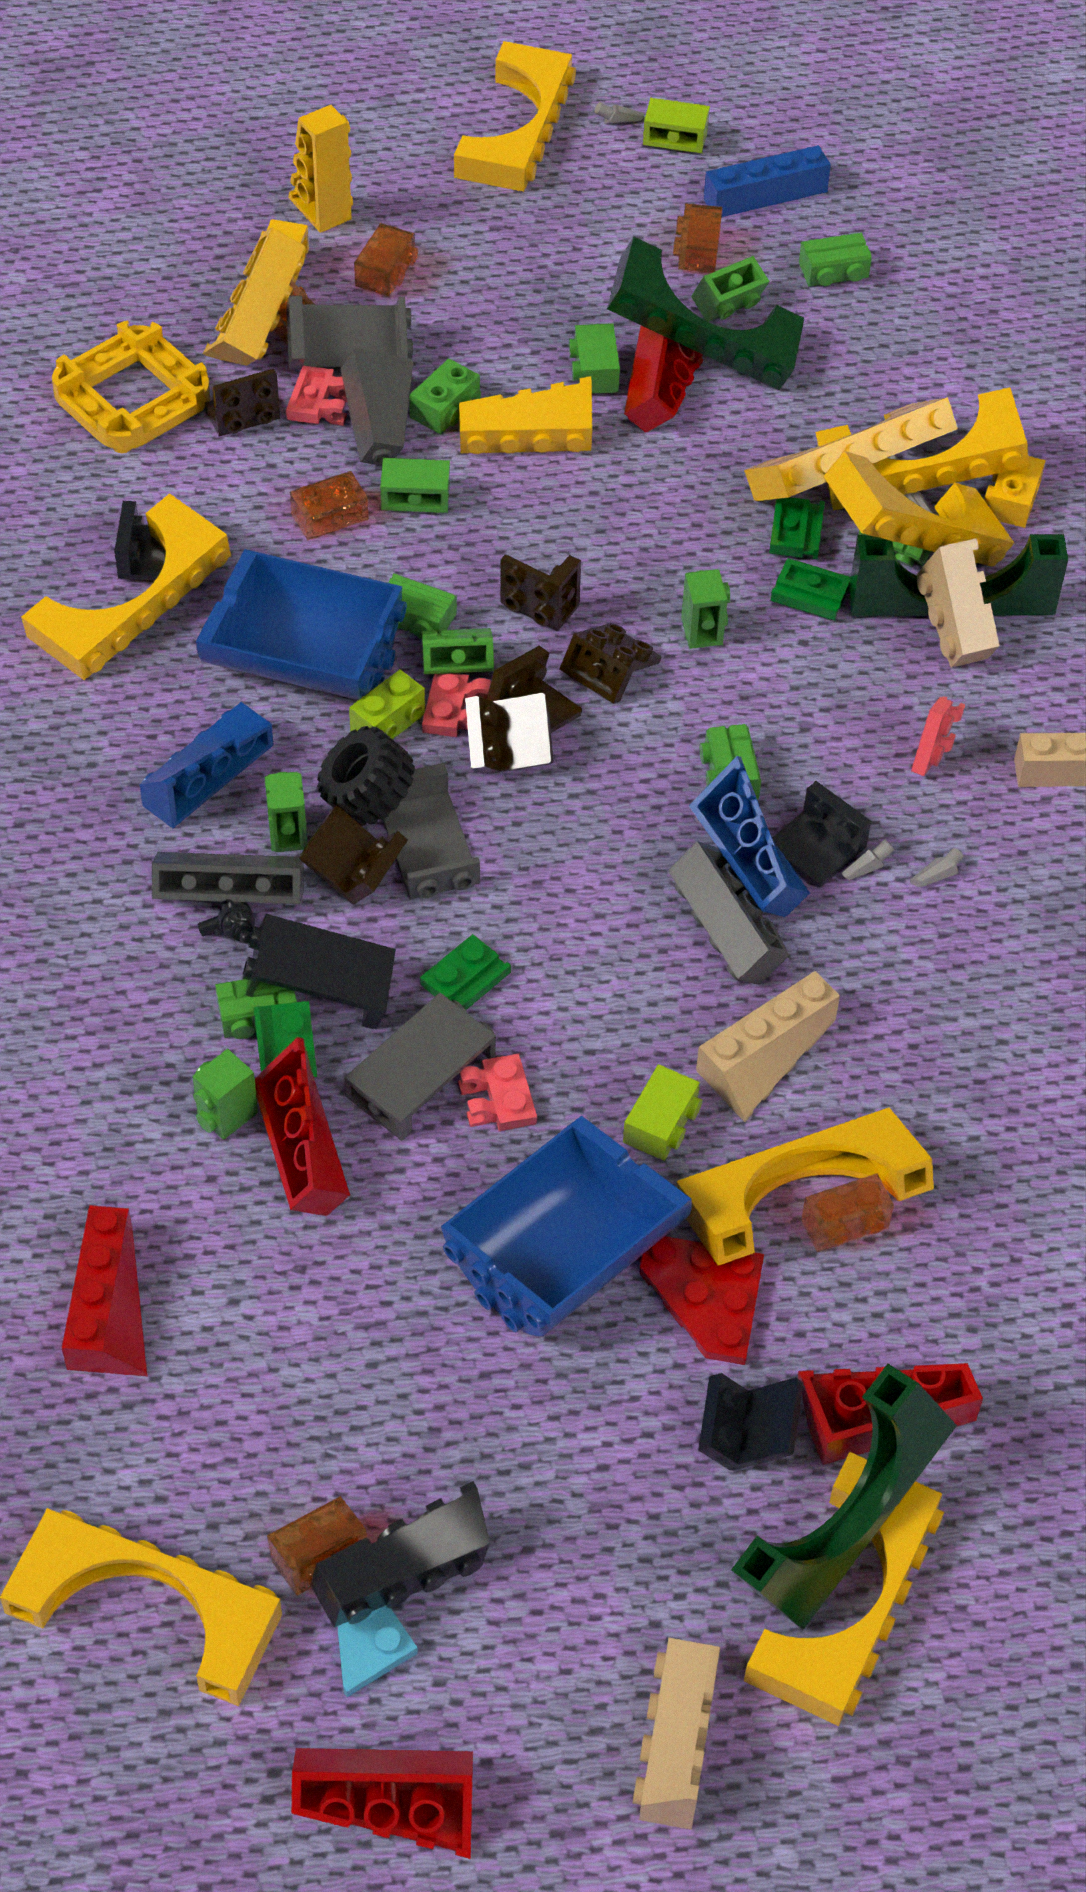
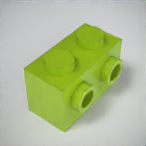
(676, 125)
(390, 705)
(662, 1112)

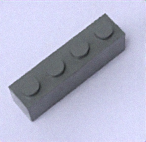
(227, 877)

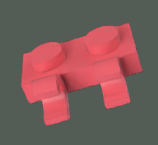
(311, 394)
(446, 702)
(932, 741)
(508, 1093)

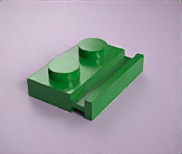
(796, 527)
(810, 589)
(466, 972)
(279, 1026)

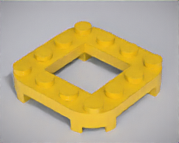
(118, 428)

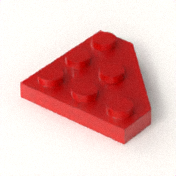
(705, 1298)

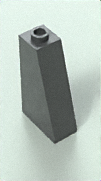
(377, 402)

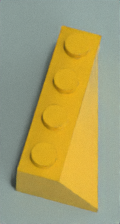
(322, 169)
(257, 299)
(529, 421)

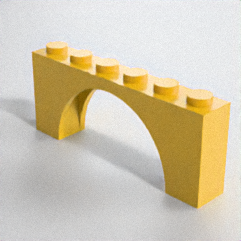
(512, 157)
(898, 432)
(989, 448)
(888, 514)
(89, 638)
(856, 1148)
(73, 1554)
(826, 1670)

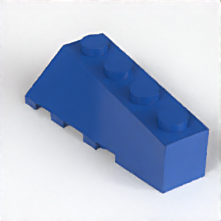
(768, 181)
(206, 764)
(740, 832)

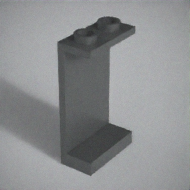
(329, 333)
(436, 849)
(417, 1063)

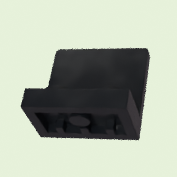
(136, 551)
(823, 835)
(750, 1425)

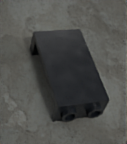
(321, 965)

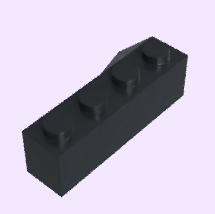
(404, 1559)

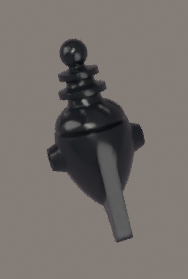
(233, 921)

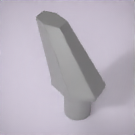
(618, 114)
(869, 861)
(938, 869)

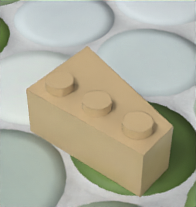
(957, 604)

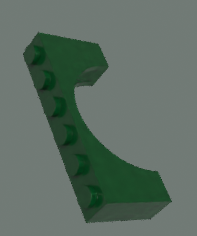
(646, 298)
(1023, 587)
(905, 1438)

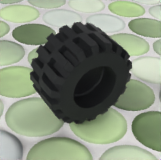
(366, 775)

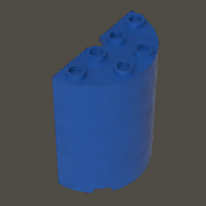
(304, 625)
(561, 1227)

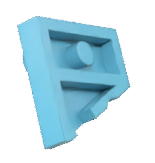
(372, 1648)

